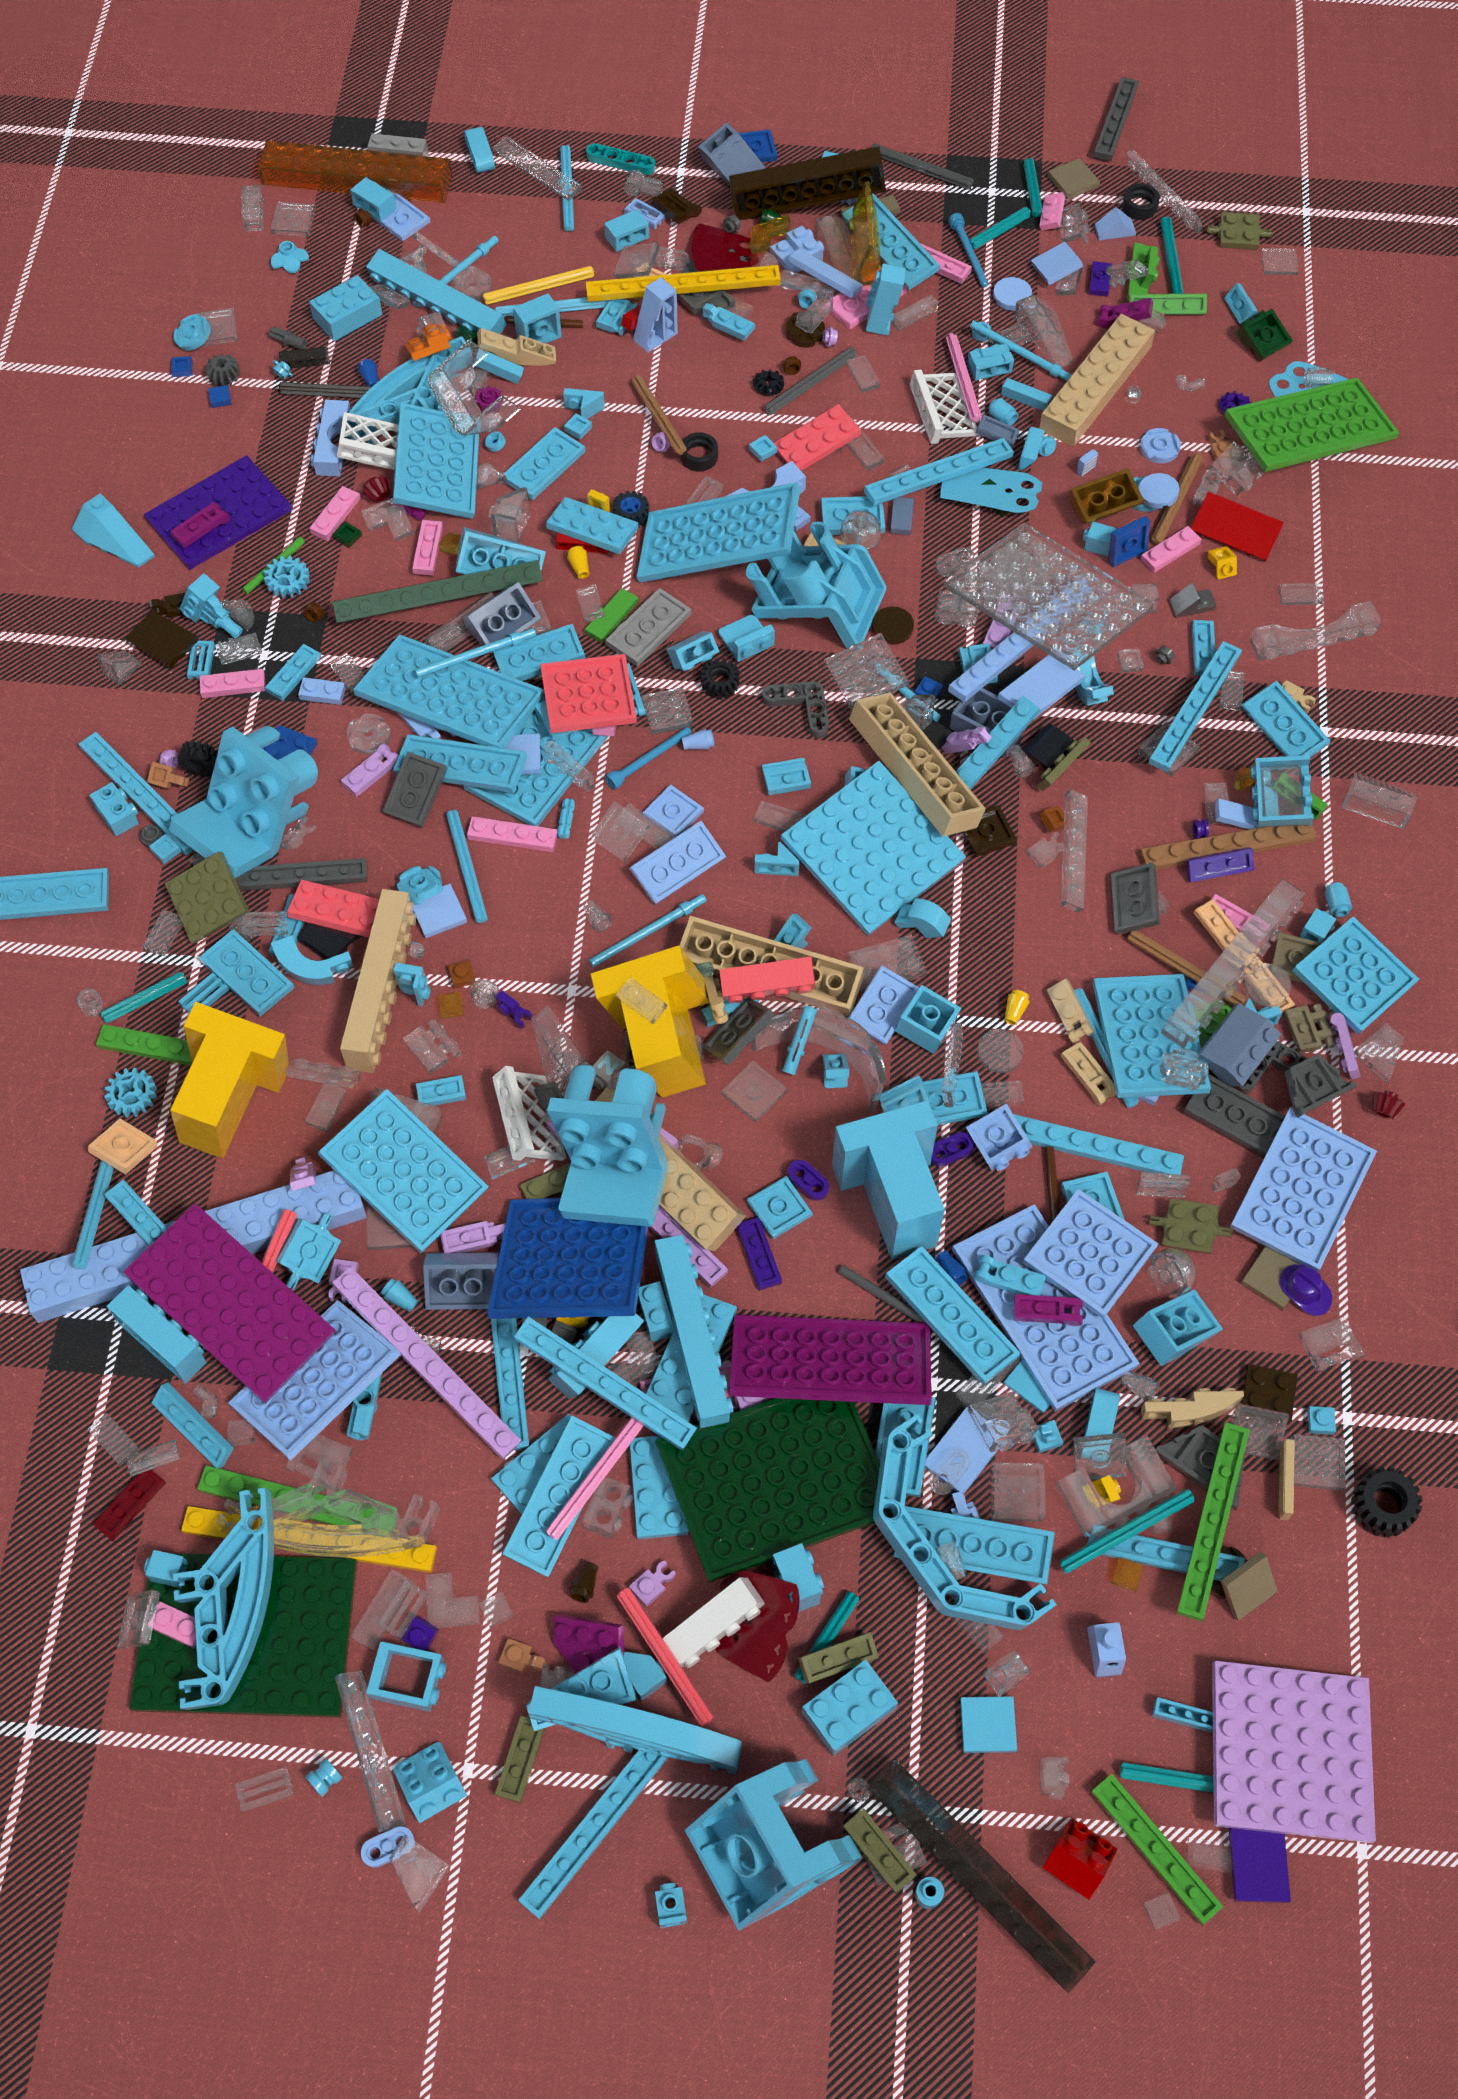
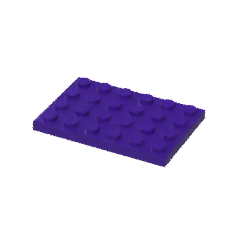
(239, 491)

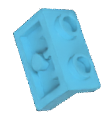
(412, 981)

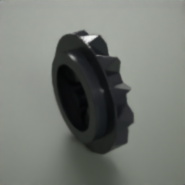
(775, 386)

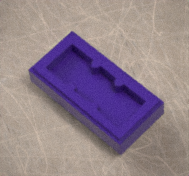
(1099, 279)

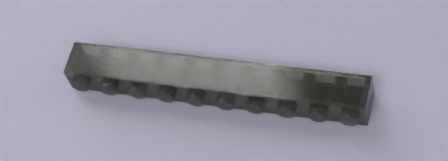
(981, 1875)

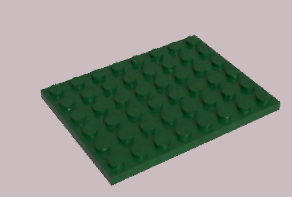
(773, 1481)
(295, 1655)

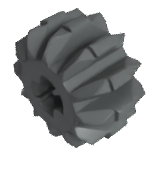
(222, 370)

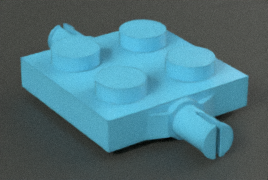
(308, 1250)

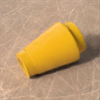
(578, 559)
(1016, 1005)

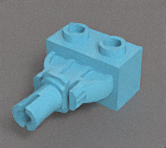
(202, 604)

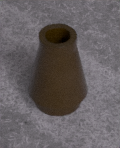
(584, 1583)

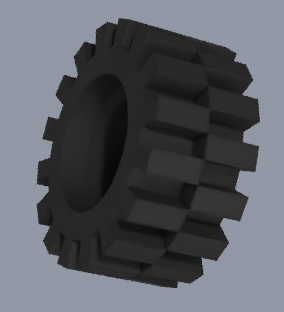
(723, 688)
(197, 758)

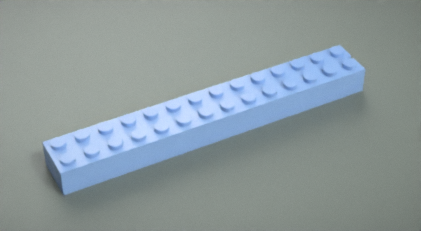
(60, 1289)

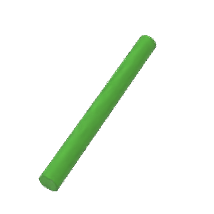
(260, 576)

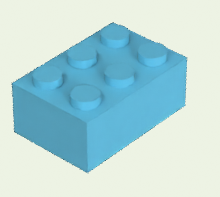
(345, 308)
(849, 1707)

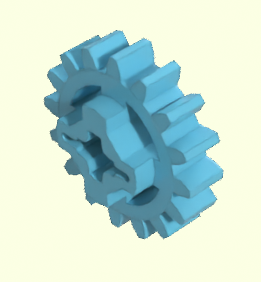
(284, 576)
(131, 1095)

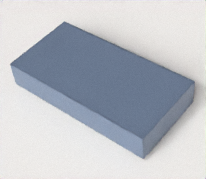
(996, 430)
(902, 515)

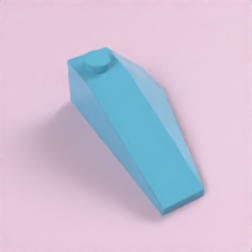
(485, 551)

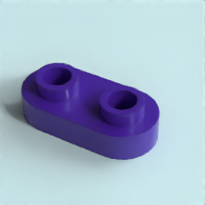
(949, 1149)
(809, 1180)

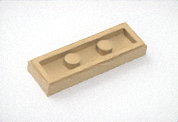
(1286, 1480)

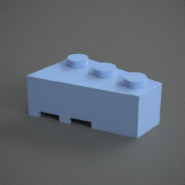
(657, 315)

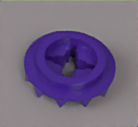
(1227, 401)

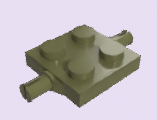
(1239, 230)
(1191, 1226)

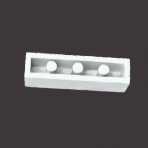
(714, 1621)

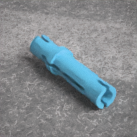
(789, 1065)

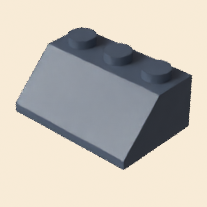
(502, 615)
(1239, 1045)
(459, 1280)

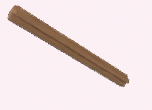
(659, 415)
(1171, 511)
(1176, 962)

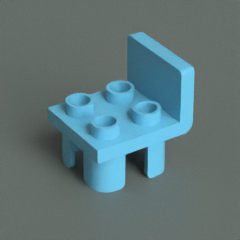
(820, 584)
(247, 800)
(612, 1149)

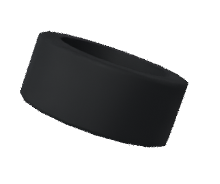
(1143, 191)
(704, 463)

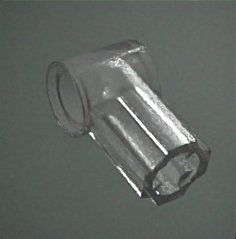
(637, 183)

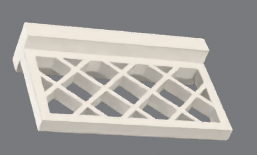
(928, 407)
(363, 452)
(516, 1116)

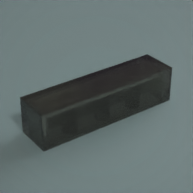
(305, 357)

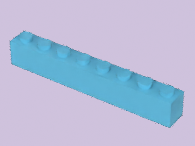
(433, 294)
(692, 1331)

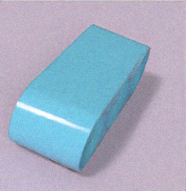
(479, 150)
(1102, 1413)

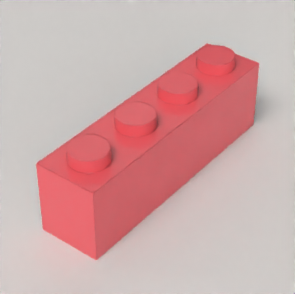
(767, 979)

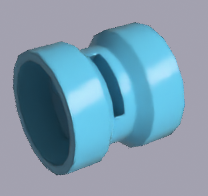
(323, 1777)

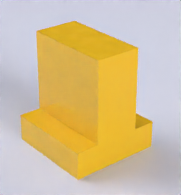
(669, 1045)
(227, 1065)

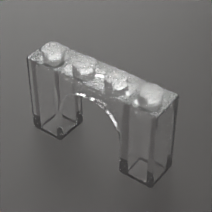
(1095, 1514)

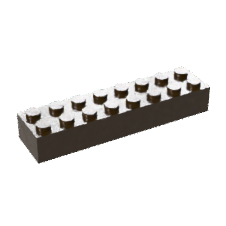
(807, 183)

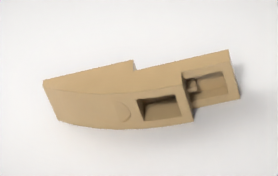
(520, 351)
(1200, 1408)

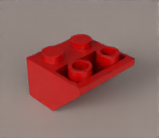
(1080, 1858)

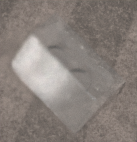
(1379, 800)

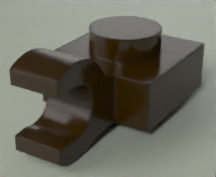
(170, 605)

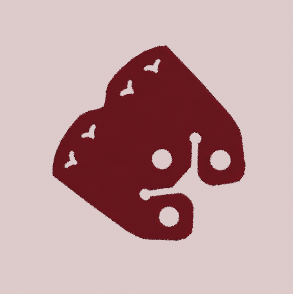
(767, 1630)

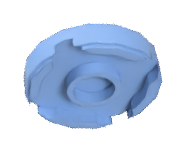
(1010, 291)
(1160, 445)
(1159, 490)

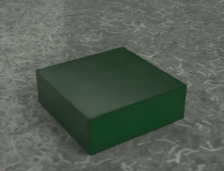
(347, 534)

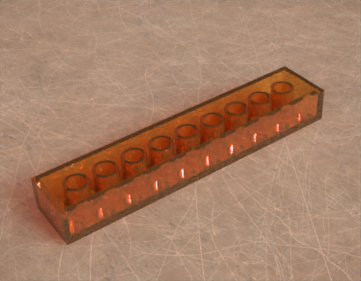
(343, 168)

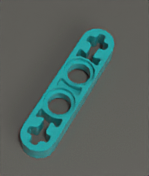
(595, 154)

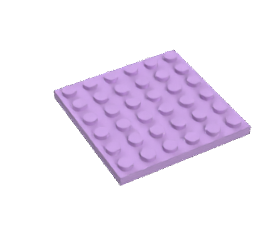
(1292, 1752)

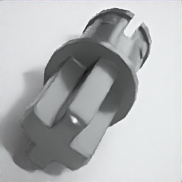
(288, 338)

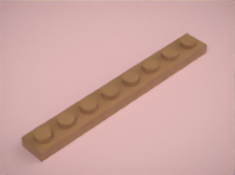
(1258, 839)

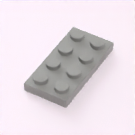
(648, 627)

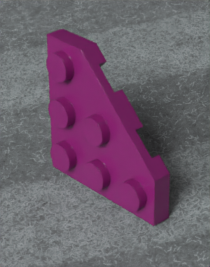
(586, 1640)

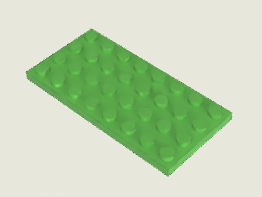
(1311, 424)

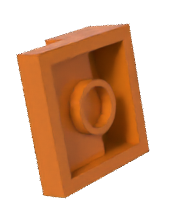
(435, 339)

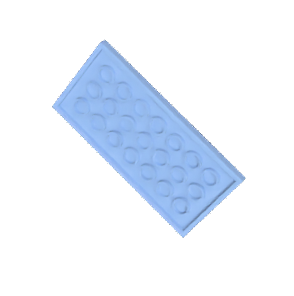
(1060, 1357)

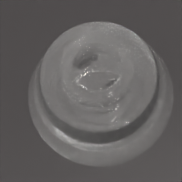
(483, 993)

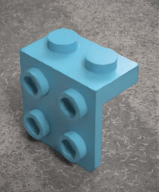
(747, 637)
(429, 1782)

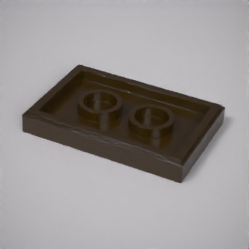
(161, 639)

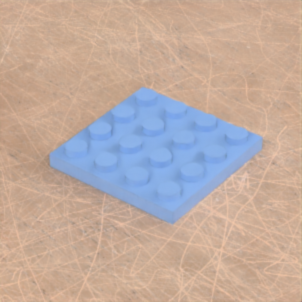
(1090, 1253)

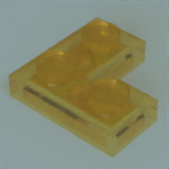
(764, 232)

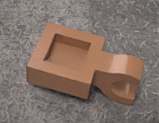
(164, 776)
(518, 1657)

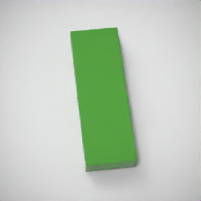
(614, 613)

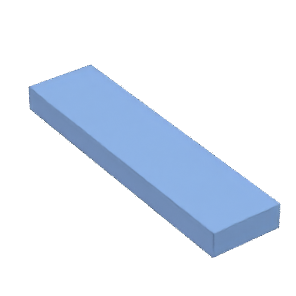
(825, 273)

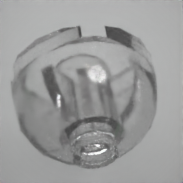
(861, 528)
(1172, 1272)

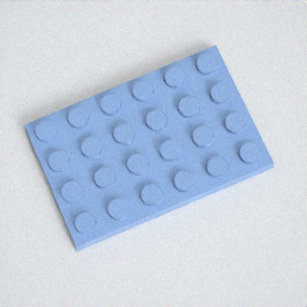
(1303, 1189)
(321, 1385)

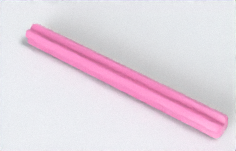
(963, 378)
(593, 1479)

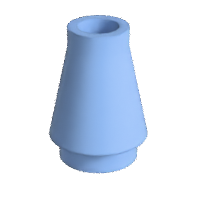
(700, 740)

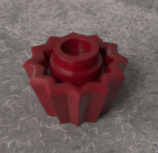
(376, 489)
(1386, 1104)

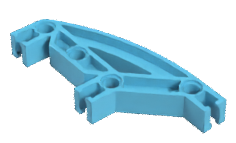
(402, 385)
(253, 1556)
(636, 1729)

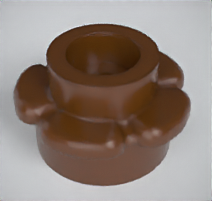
(363, 217)
(792, 365)
(314, 612)

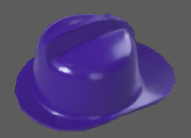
(1306, 1289)

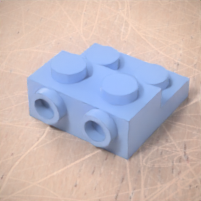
(796, 239)
(999, 1138)

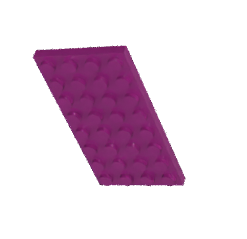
(229, 1302)
(831, 1360)

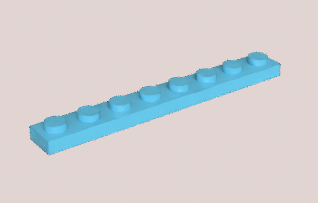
(938, 471)
(1195, 707)
(132, 784)
(1100, 1147)
(605, 1383)
(591, 1832)

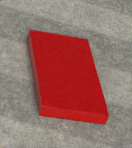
(1237, 526)

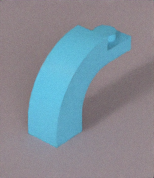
(1092, 689)
(308, 970)

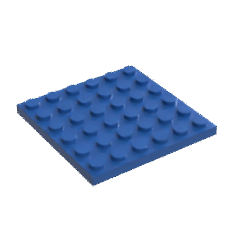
(565, 1265)

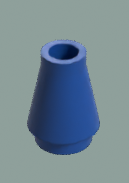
(368, 371)
(952, 1267)

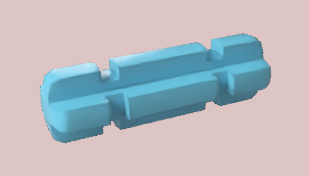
(566, 818)

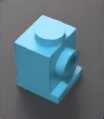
(676, 1915)

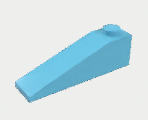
(106, 528)

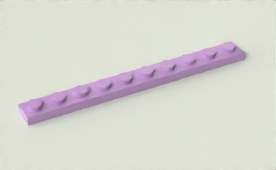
(665, 1226)
(427, 1363)

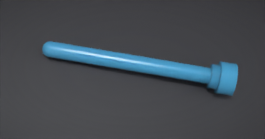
(957, 223)
(616, 778)

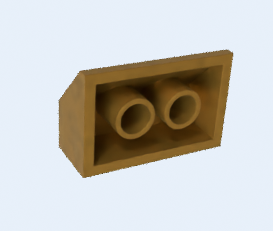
(1105, 496)

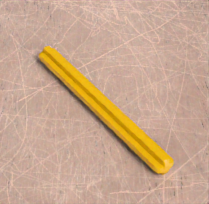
(538, 285)

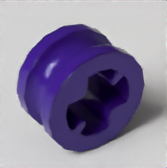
(1200, 828)

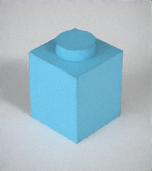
(1098, 538)
(1318, 926)
(162, 1566)

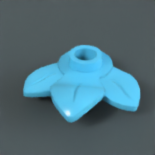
(289, 257)

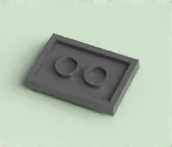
(415, 789)
(1135, 898)
(738, 1031)

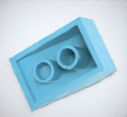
(1177, 1327)

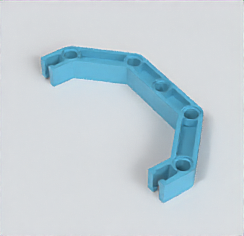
(932, 1573)

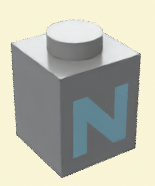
(605, 1067)

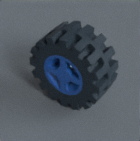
(635, 504)

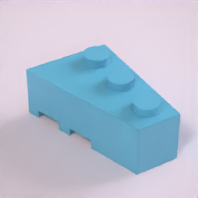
(884, 297)

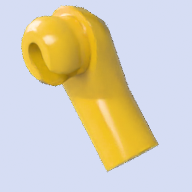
(577, 1322)

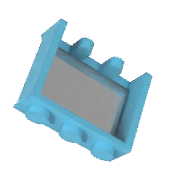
(1282, 791)

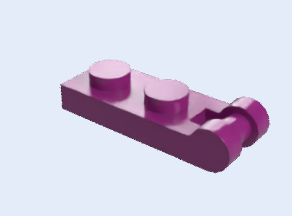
(1135, 310)
(199, 524)
(1047, 1309)

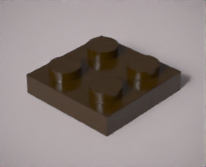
(991, 834)
(1270, 1389)

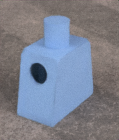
(1107, 1648)

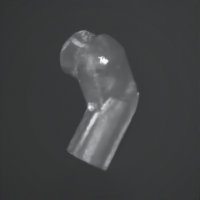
(1189, 386)
(209, 1399)

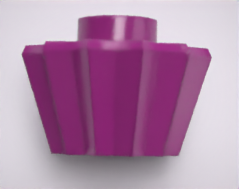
(486, 397)

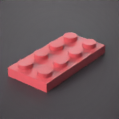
(818, 438)
(333, 908)

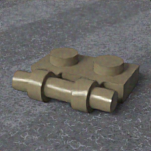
(1304, 1031)

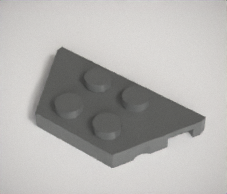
(697, 300)
(1314, 1084)
(1195, 1457)

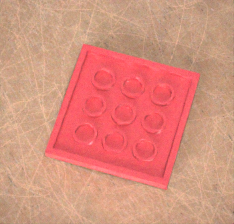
(588, 693)

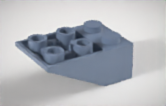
(728, 153)

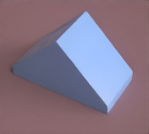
(1114, 225)

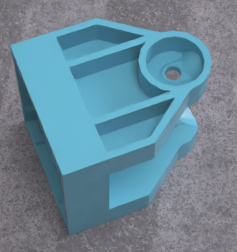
(780, 1868)

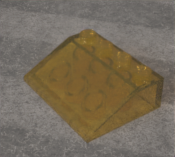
(865, 237)

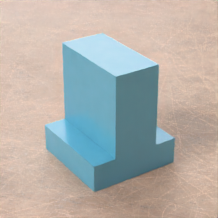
(892, 1160)

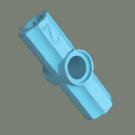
(362, 1415)

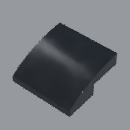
(1047, 746)
(327, 941)

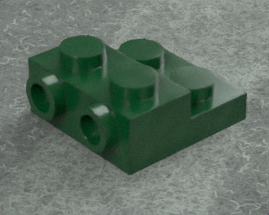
(1264, 334)

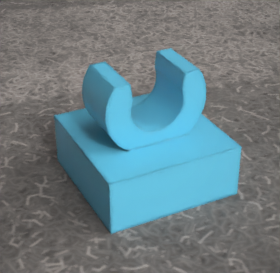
(1047, 1437)

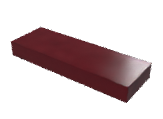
(129, 1504)

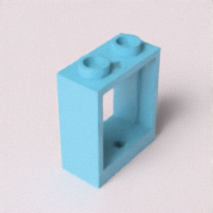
(380, 1670)

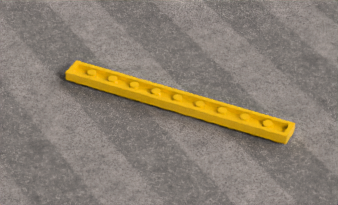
(685, 282)
(203, 1523)

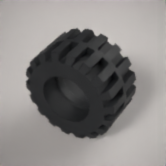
(1400, 1489)

